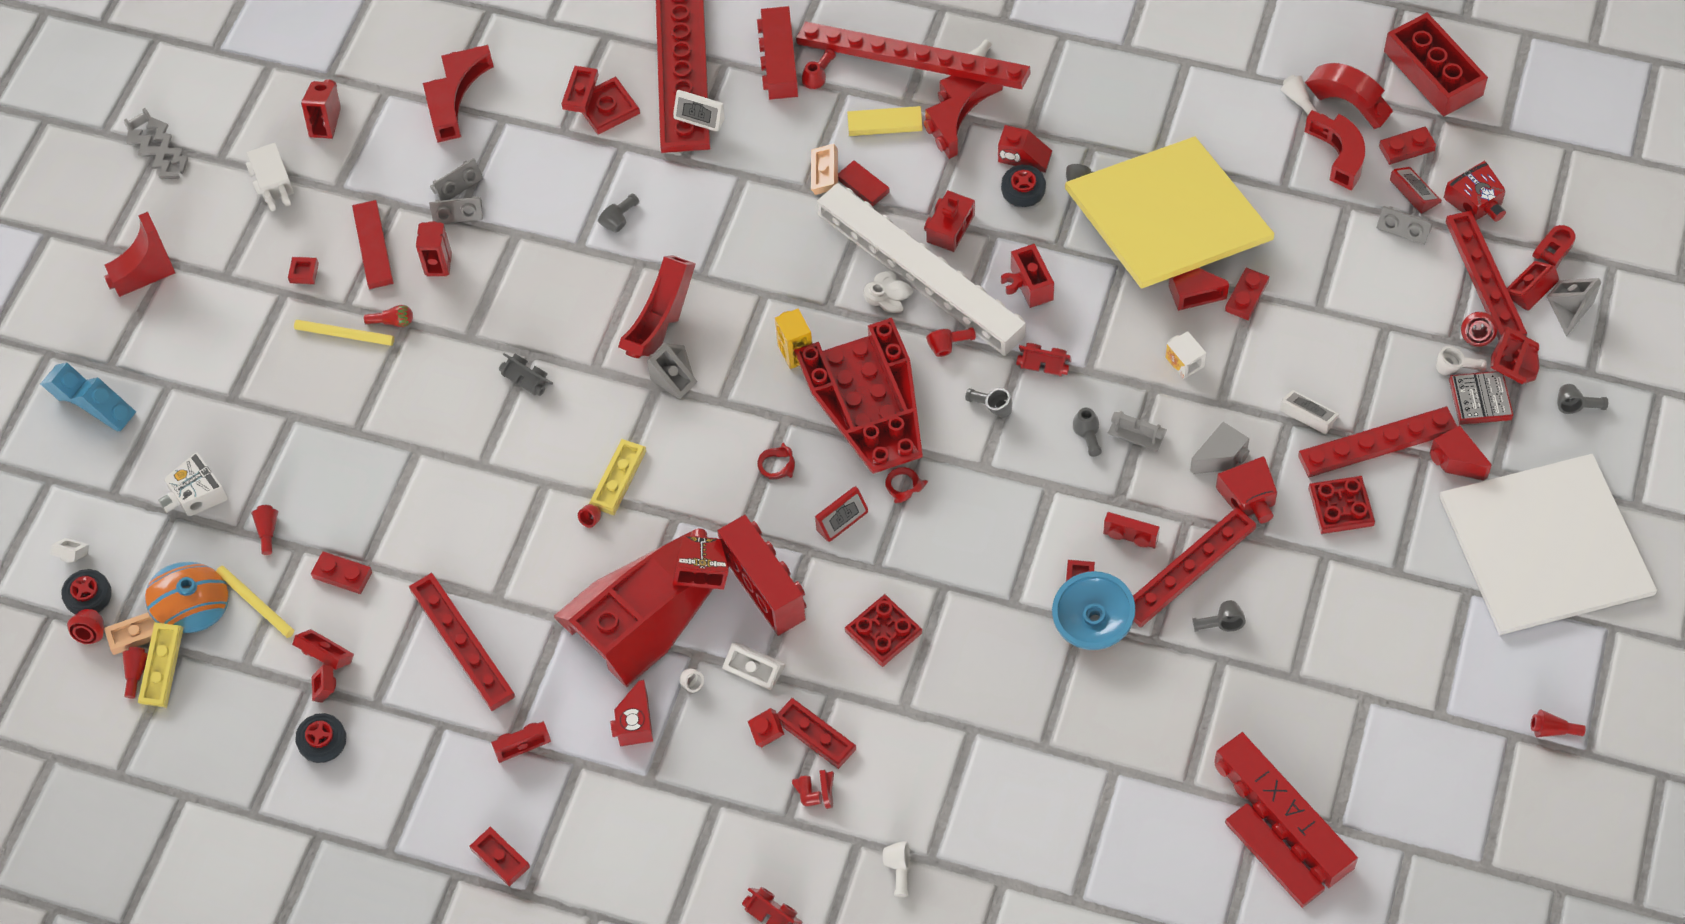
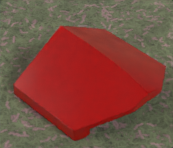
(1516, 357)

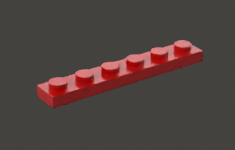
(1484, 272)
(1376, 442)
(1191, 565)
(462, 642)

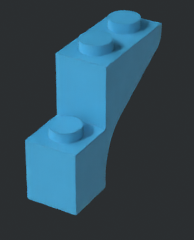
(89, 395)

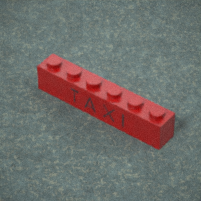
(1285, 810)

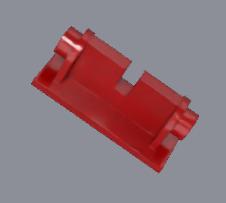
(1034, 355)
(762, 904)

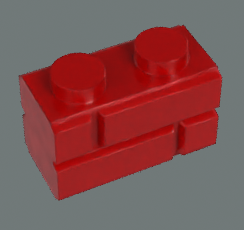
(433, 248)

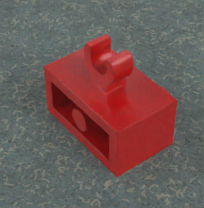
(950, 220)
(1030, 276)

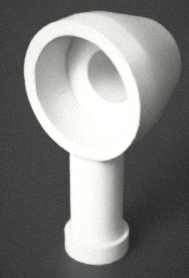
(1452, 359)
(898, 857)

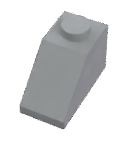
(1221, 451)

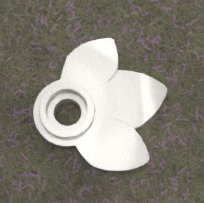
(887, 292)

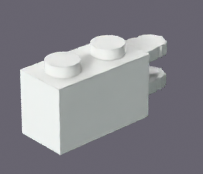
(270, 174)

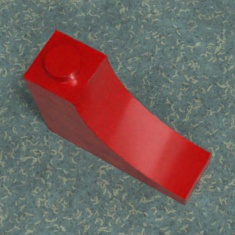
(141, 263)

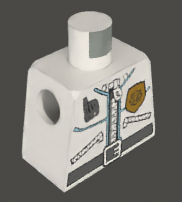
(192, 487)

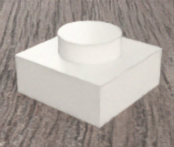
(69, 550)

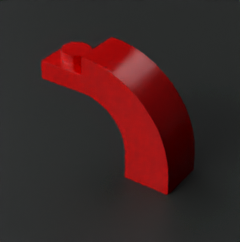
(1353, 86)
(1346, 140)

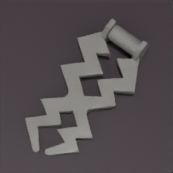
(134, 137)

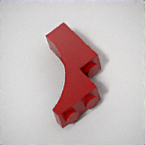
(447, 93)
(957, 100)
(660, 309)

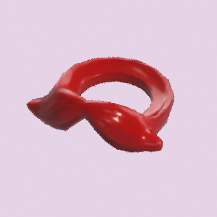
(782, 451)
(918, 484)

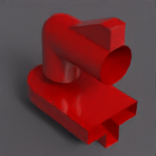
(804, 787)

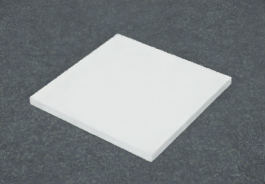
(1547, 544)

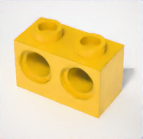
(792, 334)

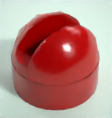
(586, 513)

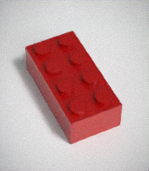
(1435, 64)
(762, 574)

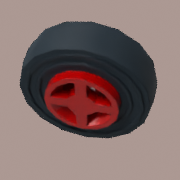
(1016, 180)
(82, 583)
(315, 729)

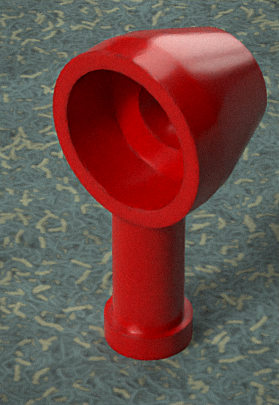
(814, 74)
(941, 340)

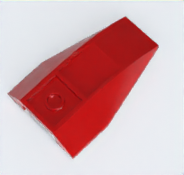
(868, 394)
(634, 612)

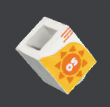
(1185, 354)

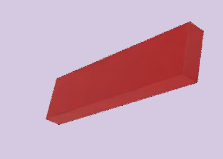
(372, 244)
(1274, 855)

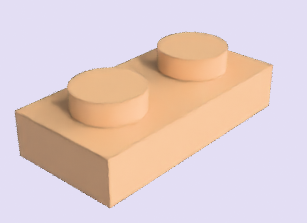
(824, 168)
(130, 633)

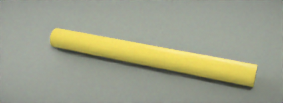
(344, 332)
(255, 602)

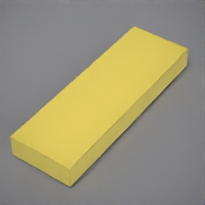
(884, 121)
(618, 476)
(160, 665)

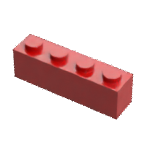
(779, 53)

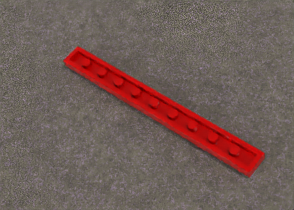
(914, 55)

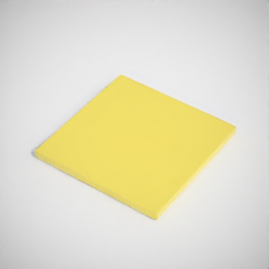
(1169, 212)

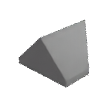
(1572, 300)
(671, 369)

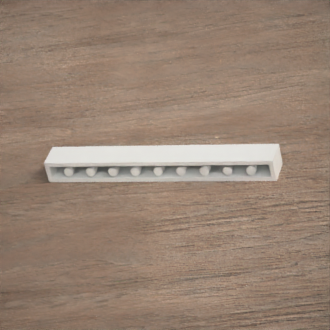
(922, 269)

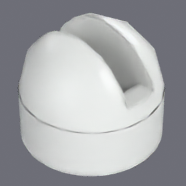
(691, 680)

